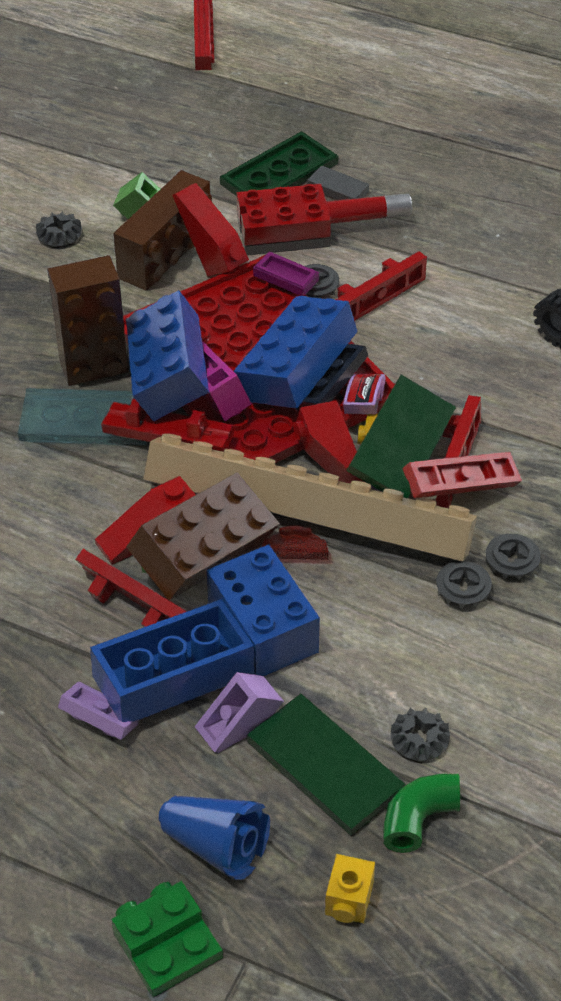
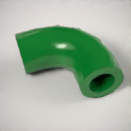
(413, 804)

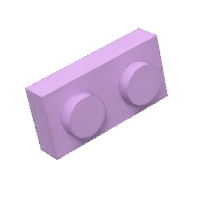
(92, 707)

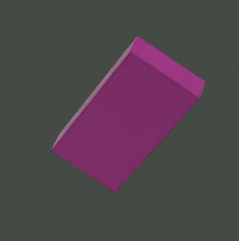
(286, 274)

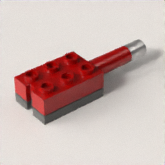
(302, 218)

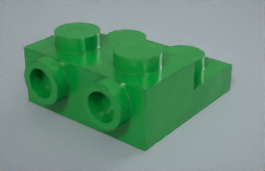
(165, 937)

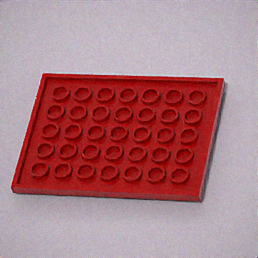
(233, 317)

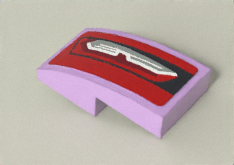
(364, 393)

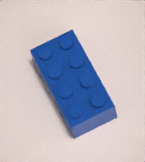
(296, 351)
(166, 355)
(171, 661)

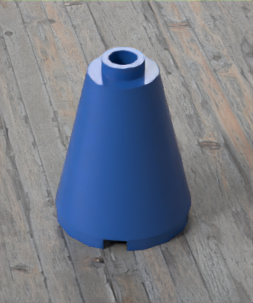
(218, 831)

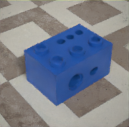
(267, 608)

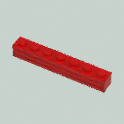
(203, 34)

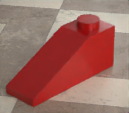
(210, 232)
(326, 438)
(154, 503)

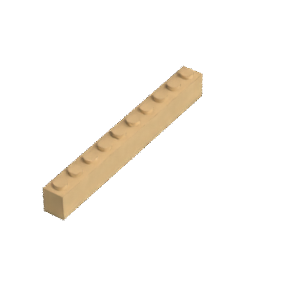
(318, 498)

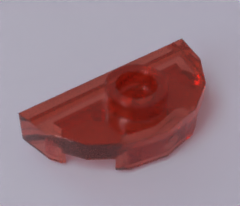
(297, 543)

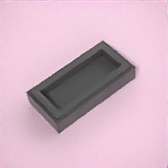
(339, 185)

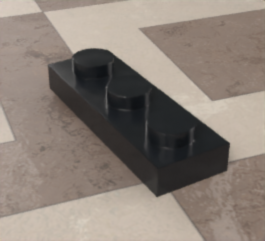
(337, 375)

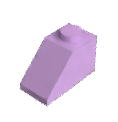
(238, 711)

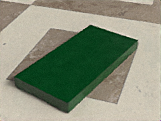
(281, 166)
(401, 434)
(325, 763)

